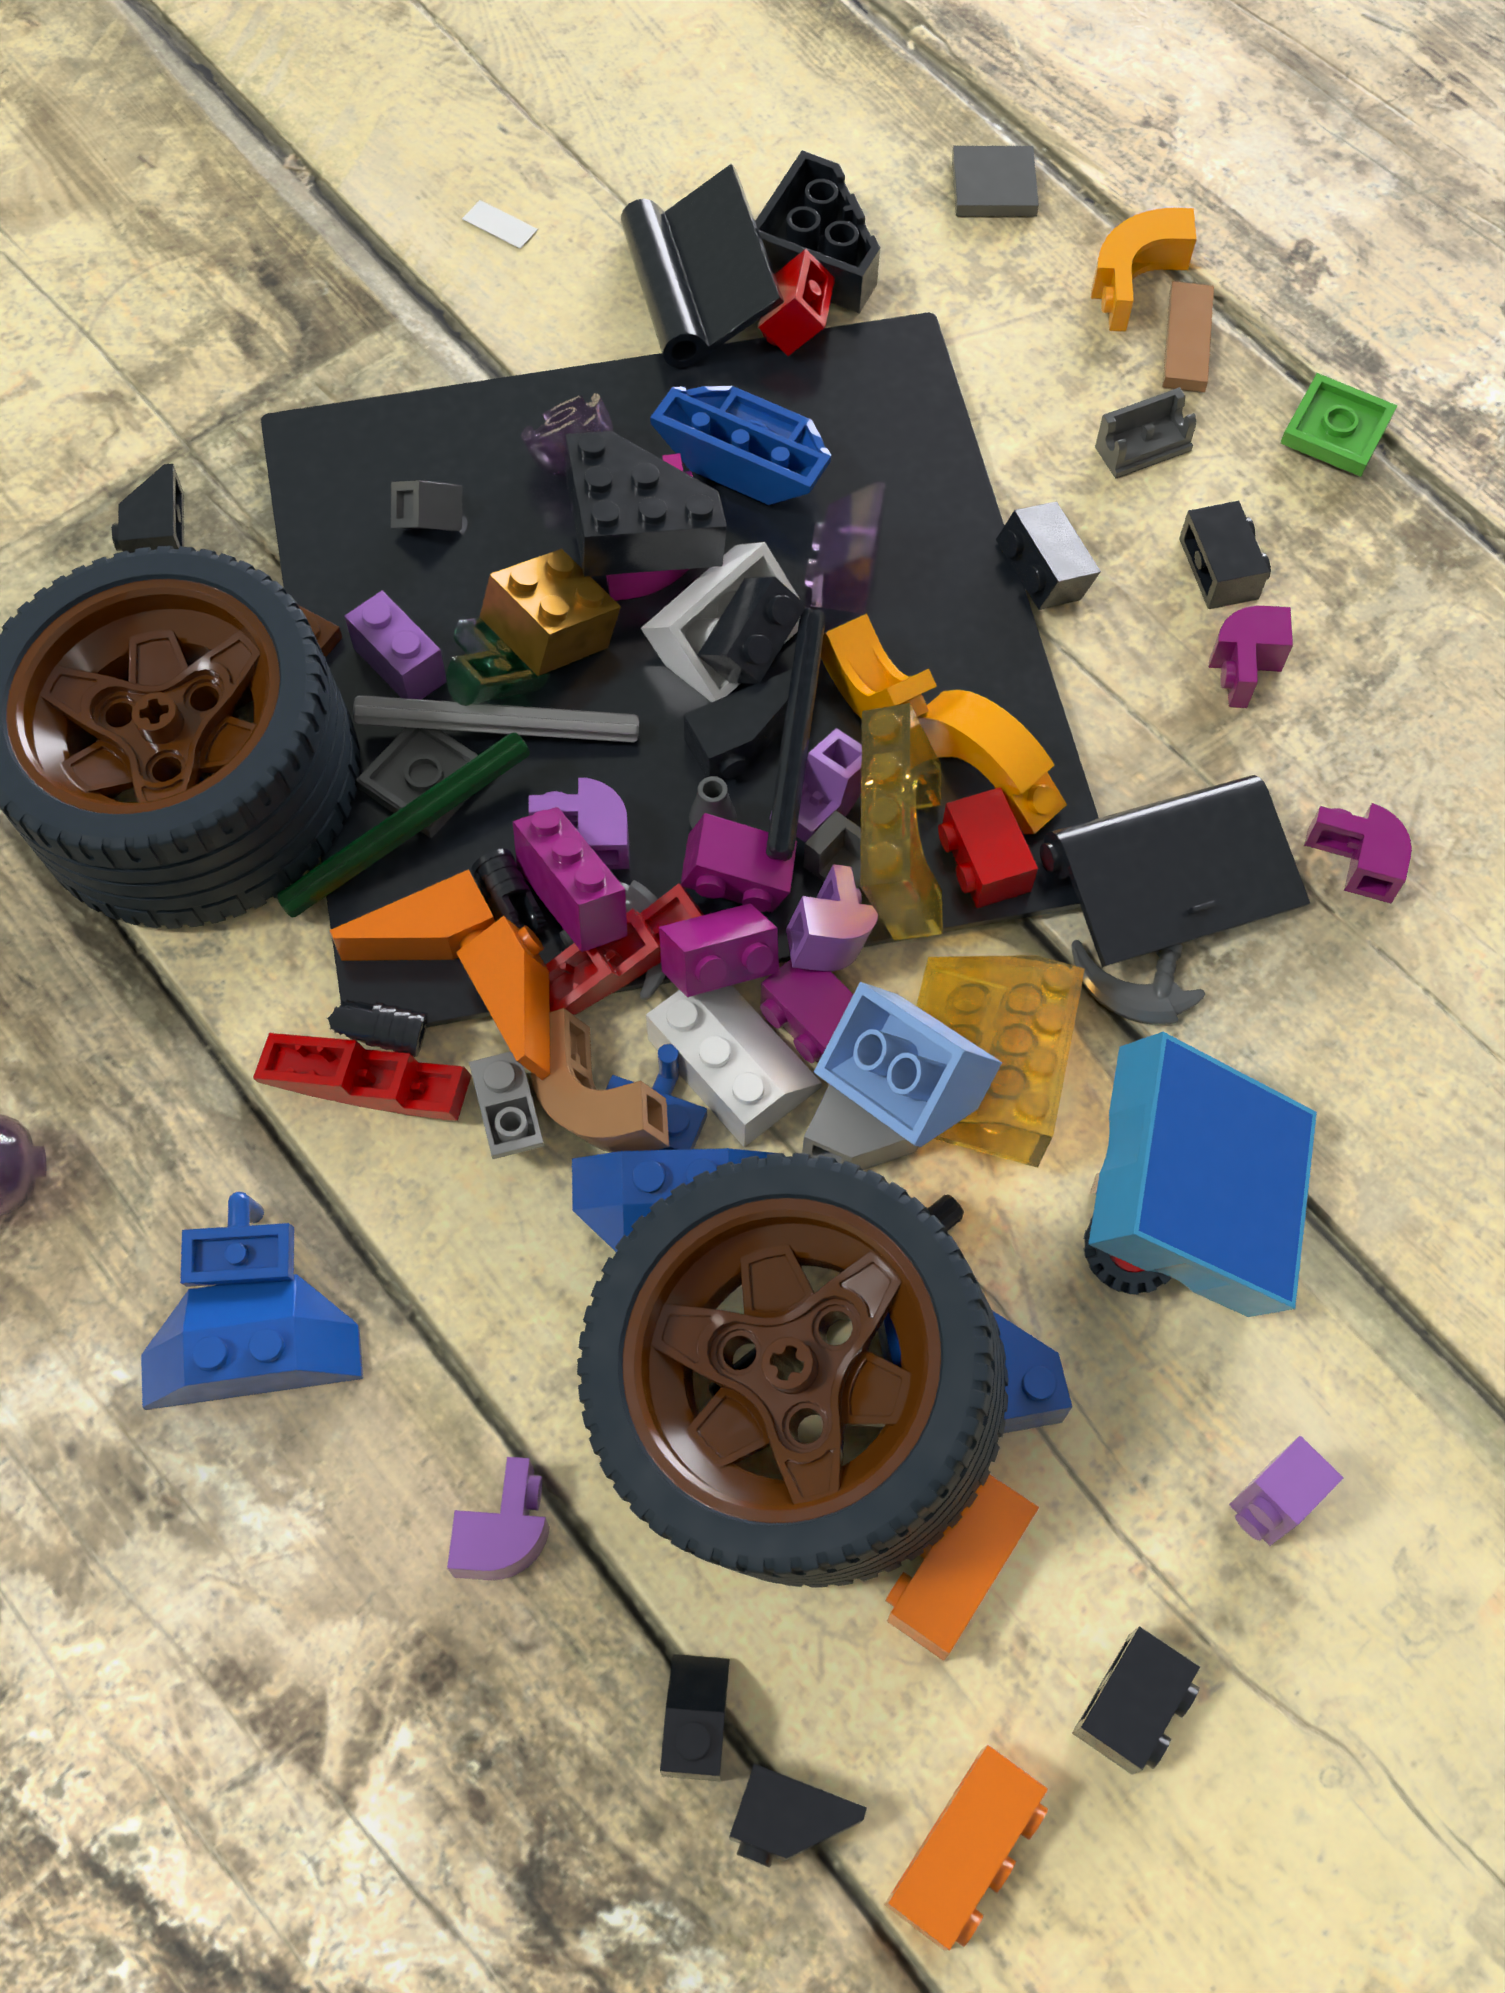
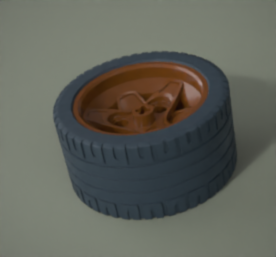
(154, 666)
(661, 1321)

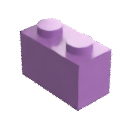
(396, 647)
(1284, 1492)

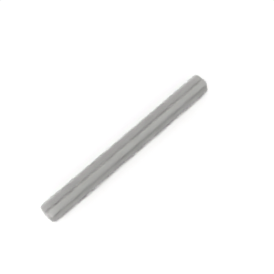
(495, 719)

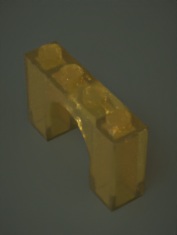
(896, 779)

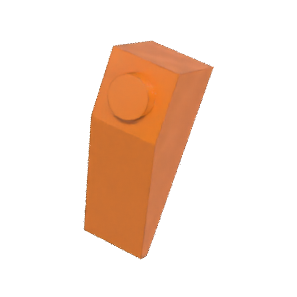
(419, 926)
(514, 988)

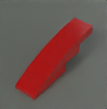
(589, 976)
(362, 1077)

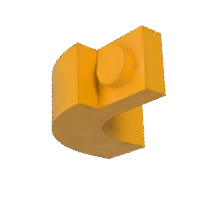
(1138, 245)
(866, 673)
(1000, 748)

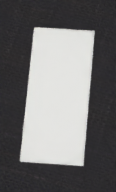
(500, 224)

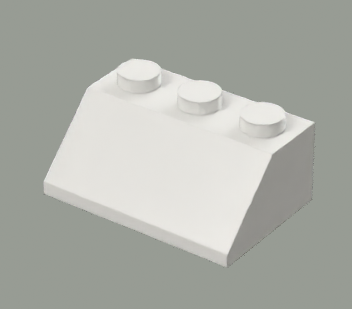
(689, 619)
(732, 1059)

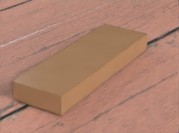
(1188, 336)

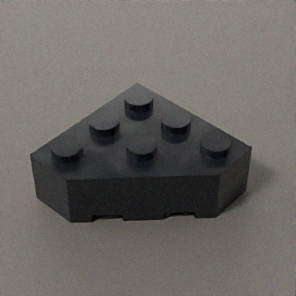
(820, 215)
(638, 509)

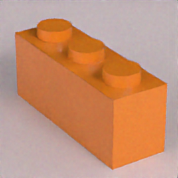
(960, 1568)
(968, 1850)

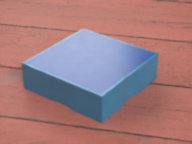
(1205, 1176)

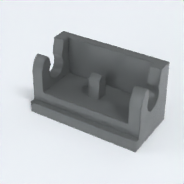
(1145, 433)

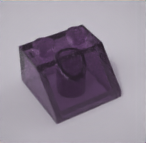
(846, 551)

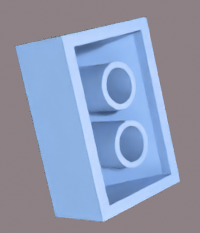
(905, 1065)

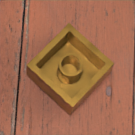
(549, 611)

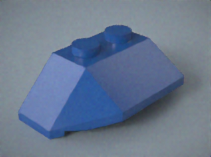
(742, 441)
(623, 1185)
(249, 1343)

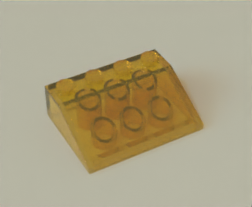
(1025, 1018)

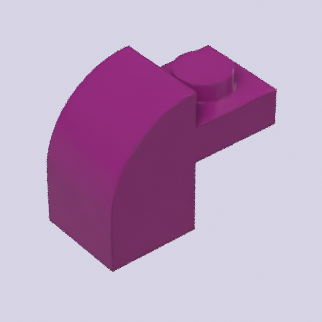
(1251, 642)
(1375, 843)

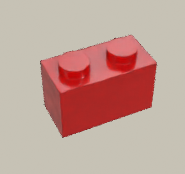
(806, 297)
(987, 848)

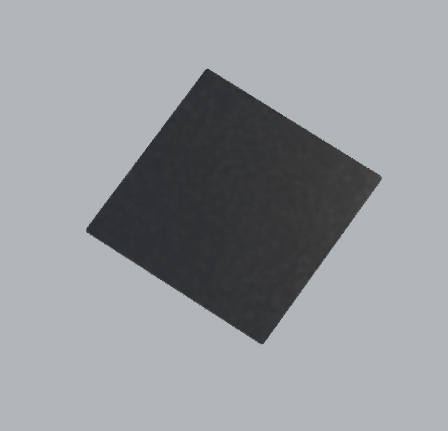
(935, 599)

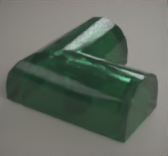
(489, 668)

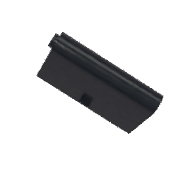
(701, 267)
(1178, 868)

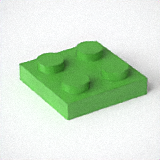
(1338, 424)

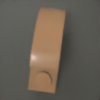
(610, 1119)

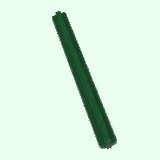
(403, 825)

